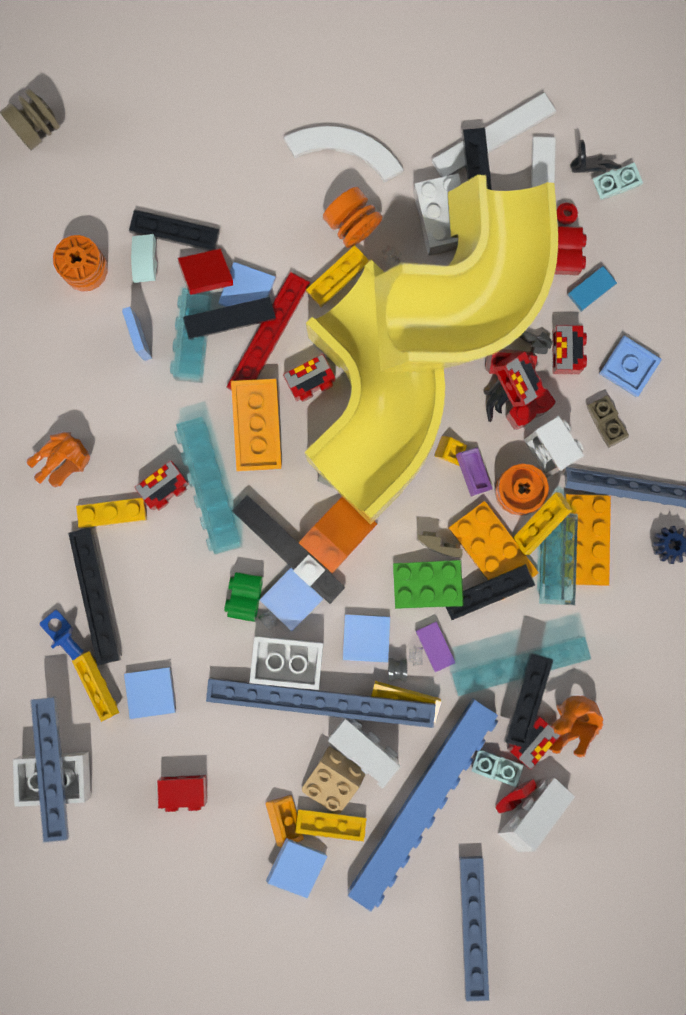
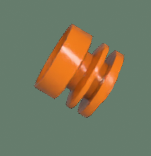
(352, 217)
(81, 275)

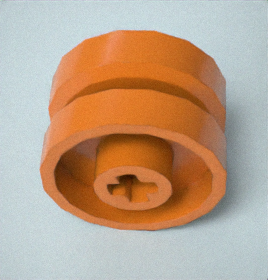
(534, 486)

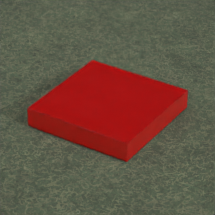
(205, 271)

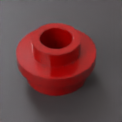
(563, 219)

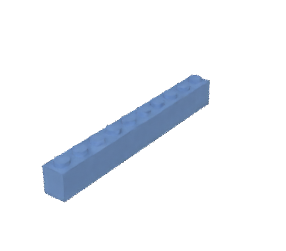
(422, 804)

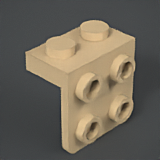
(334, 781)

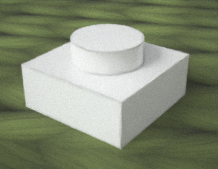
(309, 570)

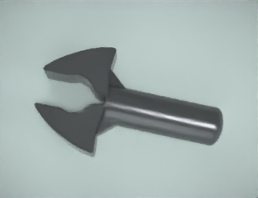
(540, 344)

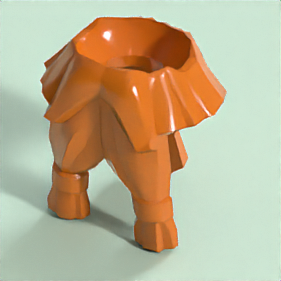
(58, 448)
(575, 724)

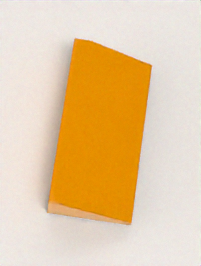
(283, 819)

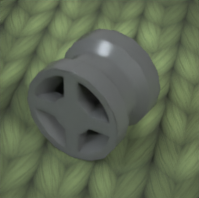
(397, 669)

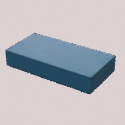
(592, 288)

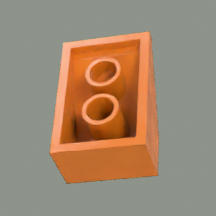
(336, 535)

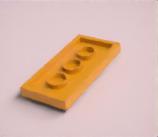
(256, 424)
(592, 538)
(489, 543)

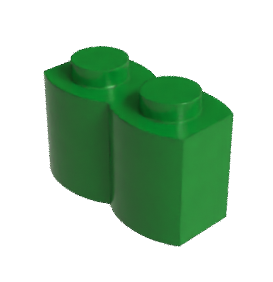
(244, 596)

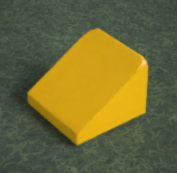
(448, 448)

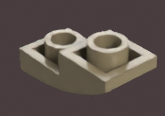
(607, 421)
(432, 542)

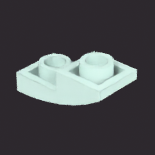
(617, 181)
(143, 258)
(498, 768)

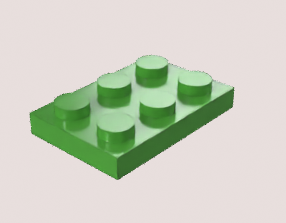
(428, 584)

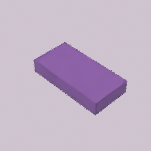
(474, 471)
(435, 646)

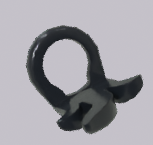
(594, 164)
(497, 399)

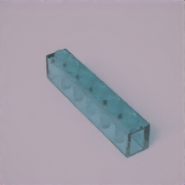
(208, 486)
(512, 666)

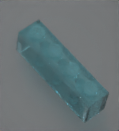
(190, 354)
(559, 564)

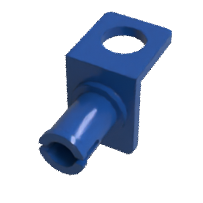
(63, 636)

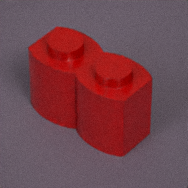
(570, 254)
(522, 415)

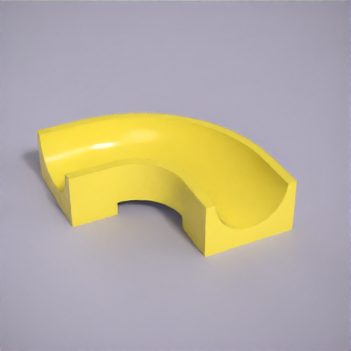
(485, 294)
(389, 416)

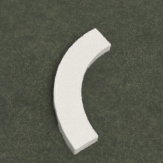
(348, 142)

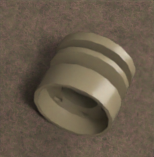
(30, 119)

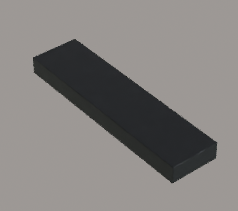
(174, 230)
(229, 318)
(493, 591)
(528, 700)

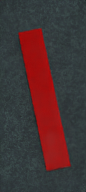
(271, 331)

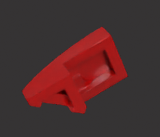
(514, 798)

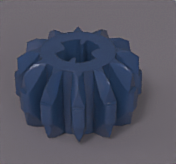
(663, 544)

